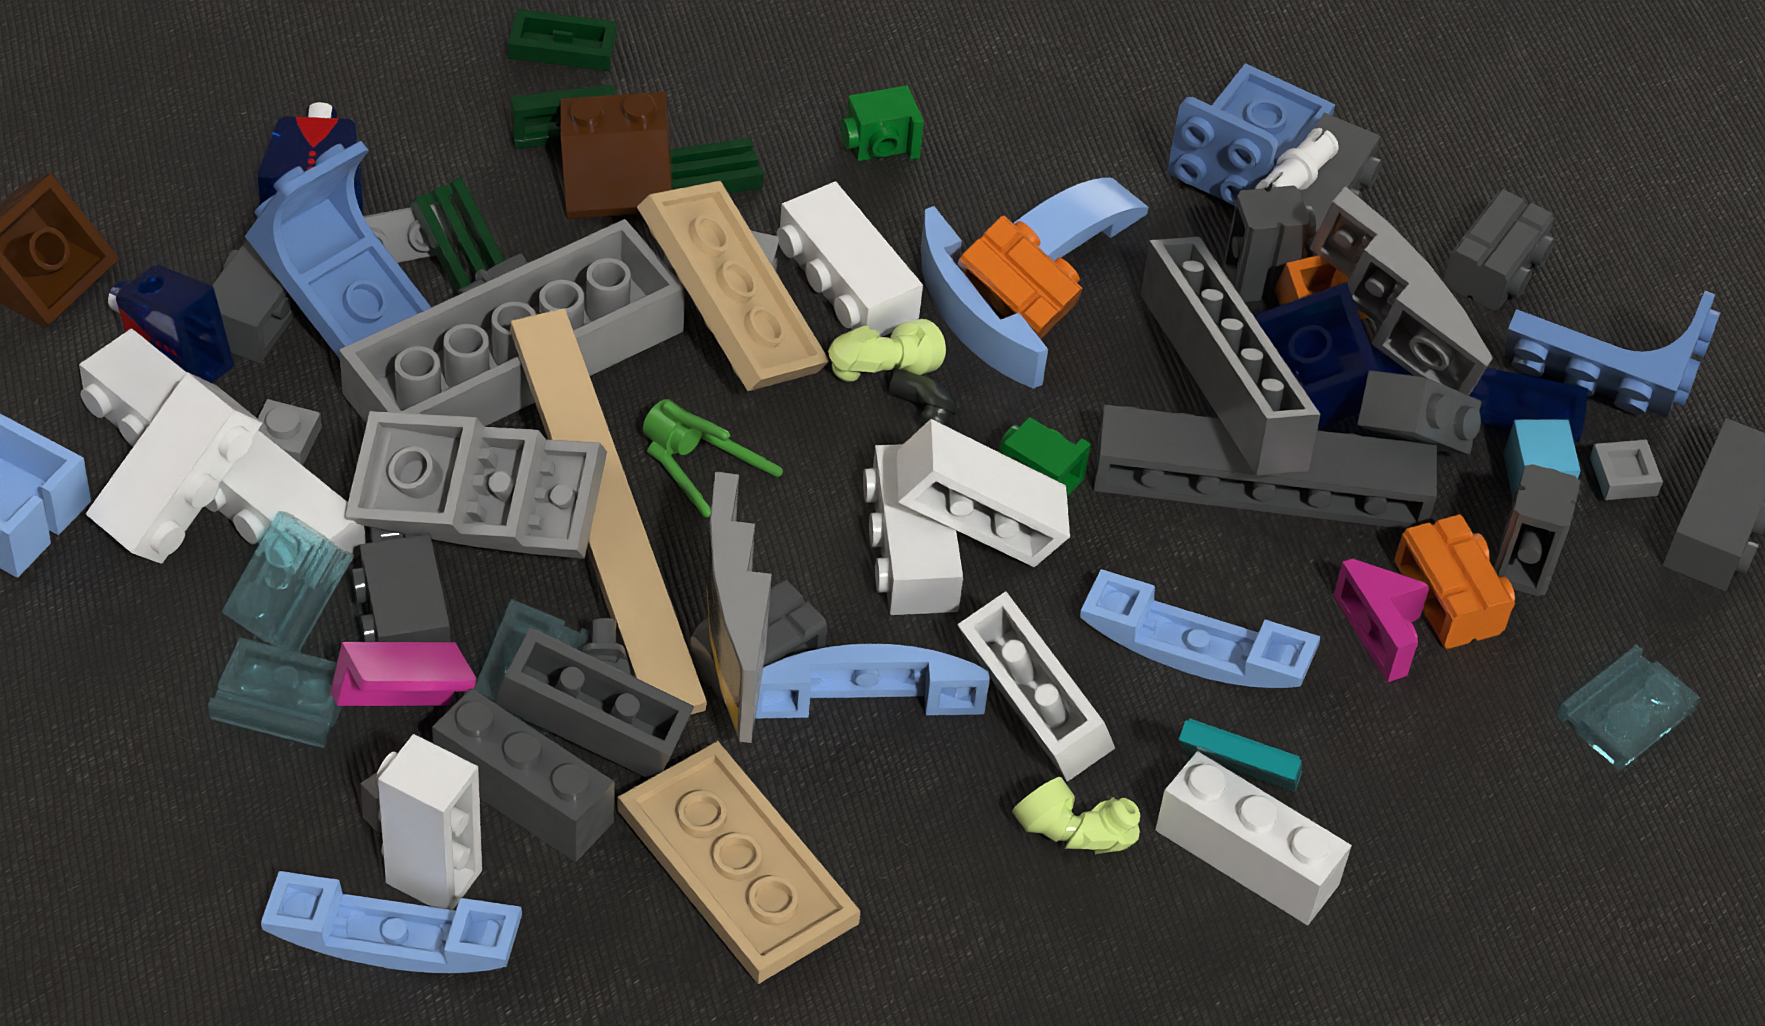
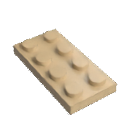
(733, 284)
(738, 861)

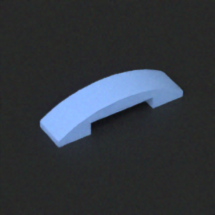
(1082, 213)
(1003, 344)
(1196, 643)
(872, 670)
(390, 933)

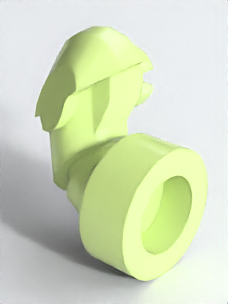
(913, 346)
(1104, 829)

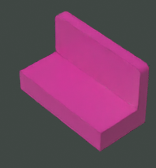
(400, 674)

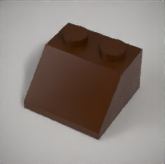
(614, 152)
(47, 251)

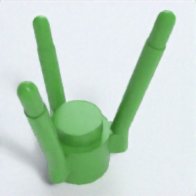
(679, 431)

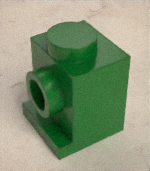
(882, 124)
(1047, 452)

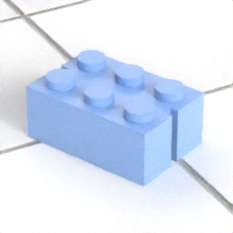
(39, 493)

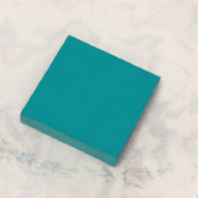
(1242, 754)

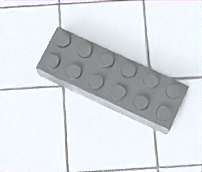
(462, 350)

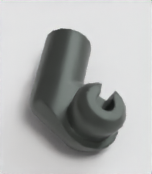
(924, 391)

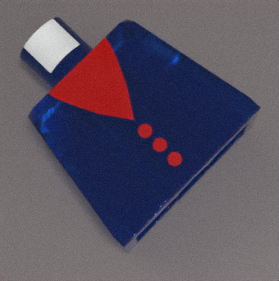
(301, 142)
(177, 318)

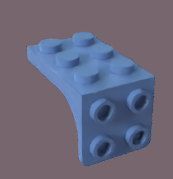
(1242, 133)
(328, 253)
(1633, 378)

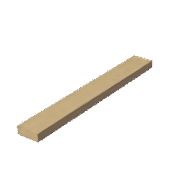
(617, 535)

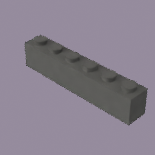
(1230, 357)
(1199, 463)

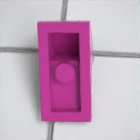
(1381, 613)

